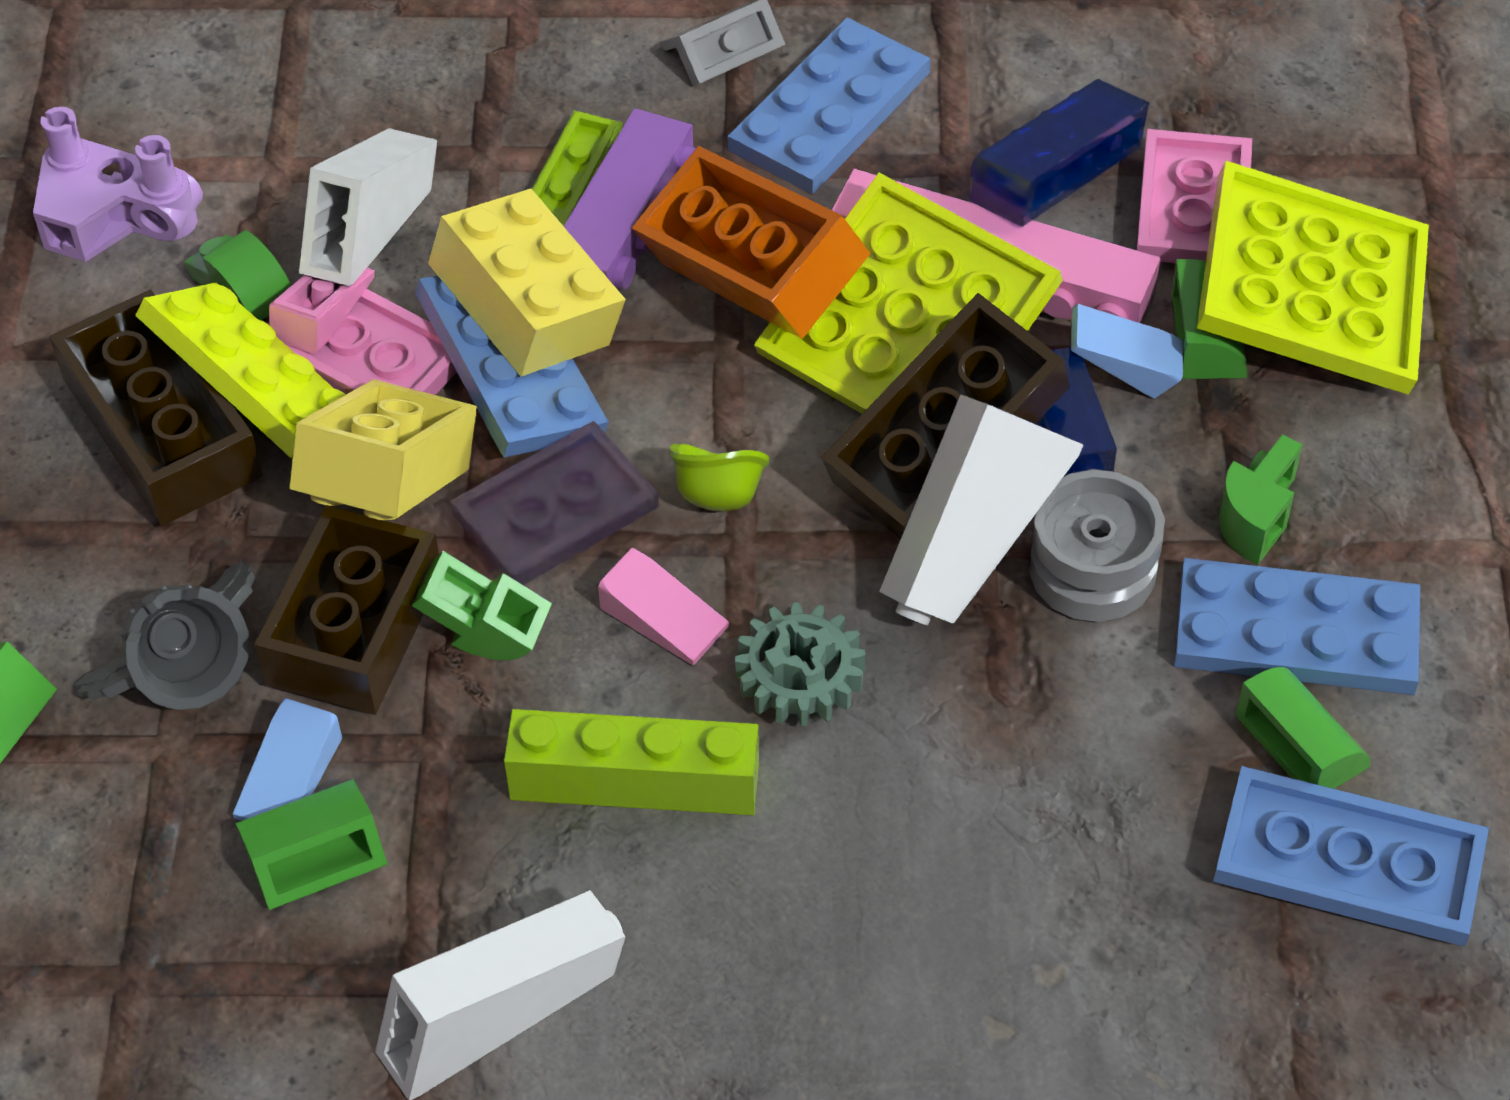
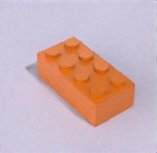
(751, 241)

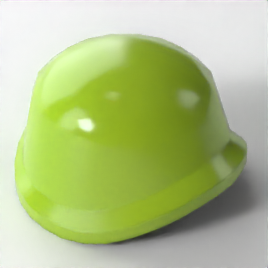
(717, 480)

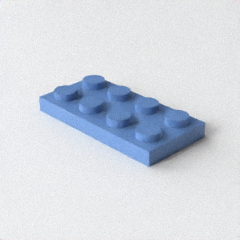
(829, 105)
(518, 411)
(1310, 622)
(1352, 856)

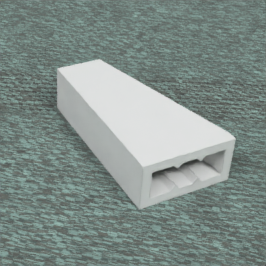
(362, 201)
(973, 507)
(493, 989)

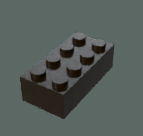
(155, 412)
(894, 442)

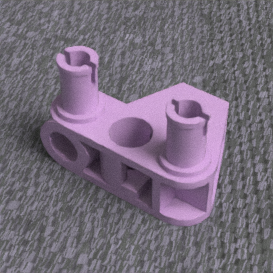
(89, 211)

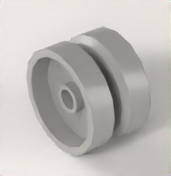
(1097, 546)

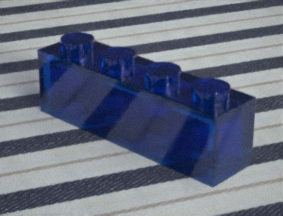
(1058, 152)

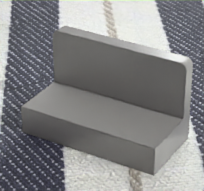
(726, 40)

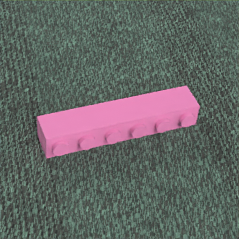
(1091, 269)

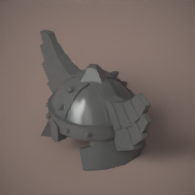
(180, 644)

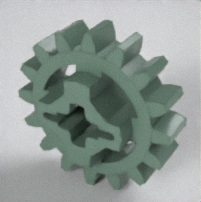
(798, 665)

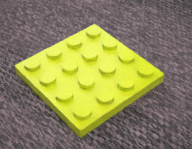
(1315, 277)
(905, 293)

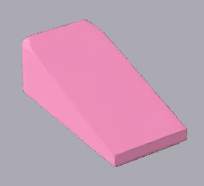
(314, 310)
(660, 607)

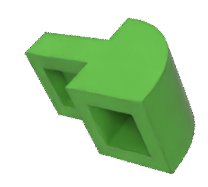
(243, 267)
(1258, 500)
(488, 616)

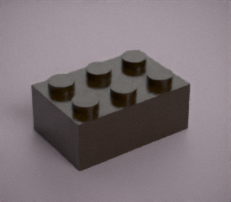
(347, 610)

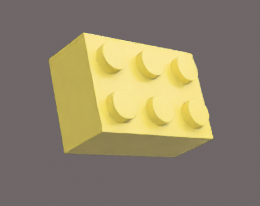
(526, 281)
(382, 449)

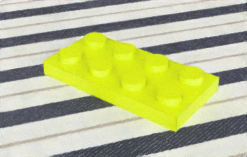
(239, 358)

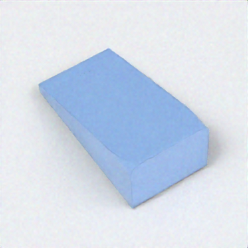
(1128, 350)
(290, 758)

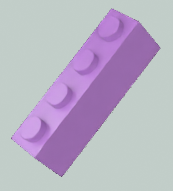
(623, 187)

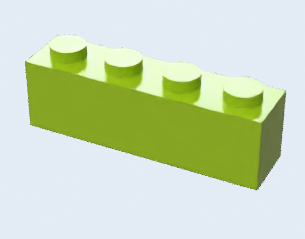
(632, 762)

